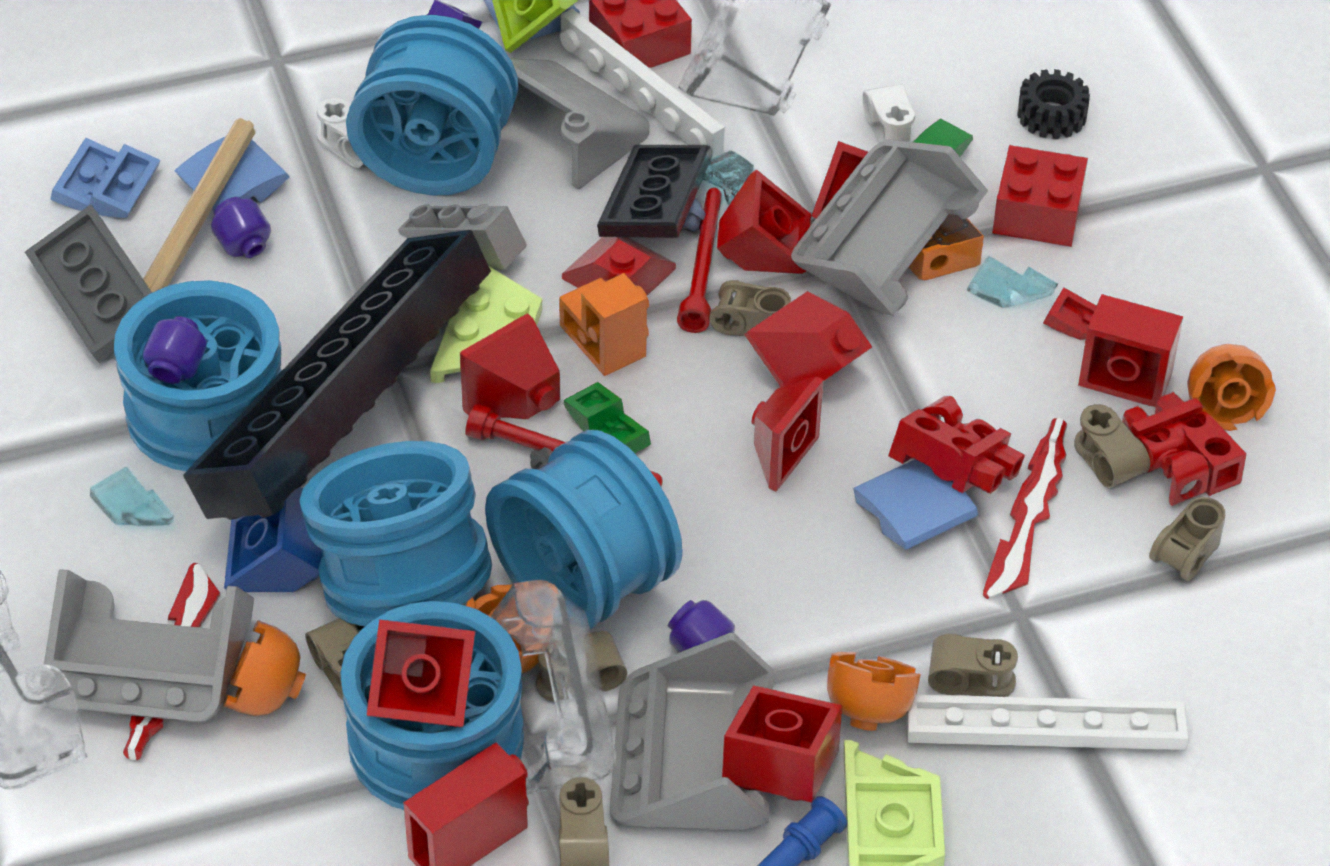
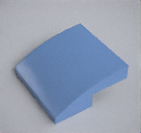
(254, 175)
(104, 179)
(914, 503)

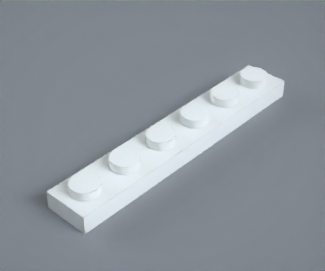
(640, 83)
(1047, 722)

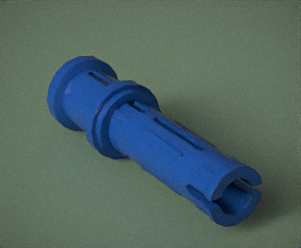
(805, 838)

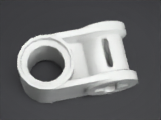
(889, 113)
(333, 130)

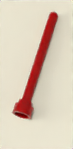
(694, 310)
(484, 424)

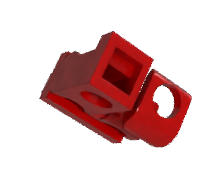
(1187, 447)
(956, 451)

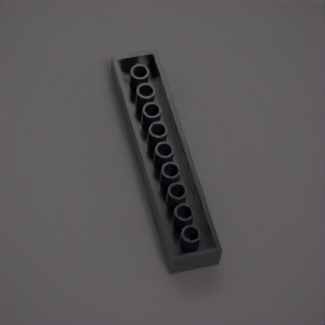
(337, 377)

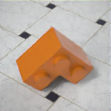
(607, 321)

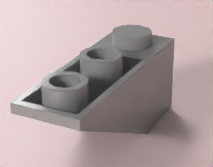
(491, 225)

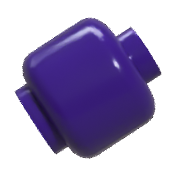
(240, 227)
(174, 350)
(697, 624)

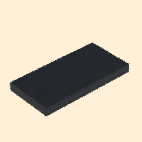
(655, 191)

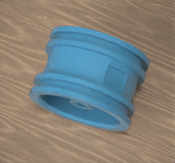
(432, 105)
(241, 359)
(586, 524)
(395, 529)
(406, 756)

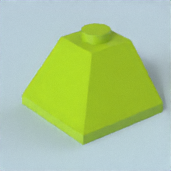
(525, 18)

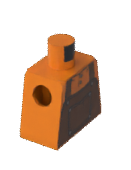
(951, 249)

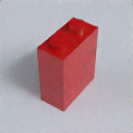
(468, 811)

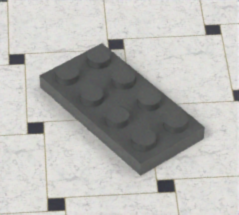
(89, 278)

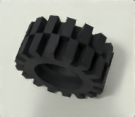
(1056, 89)

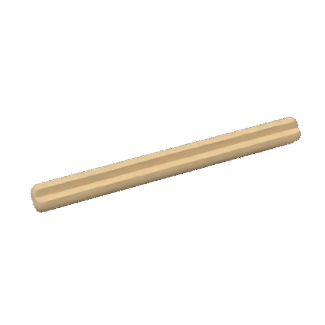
(199, 205)

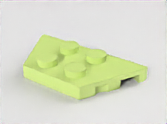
(481, 314)
(891, 812)

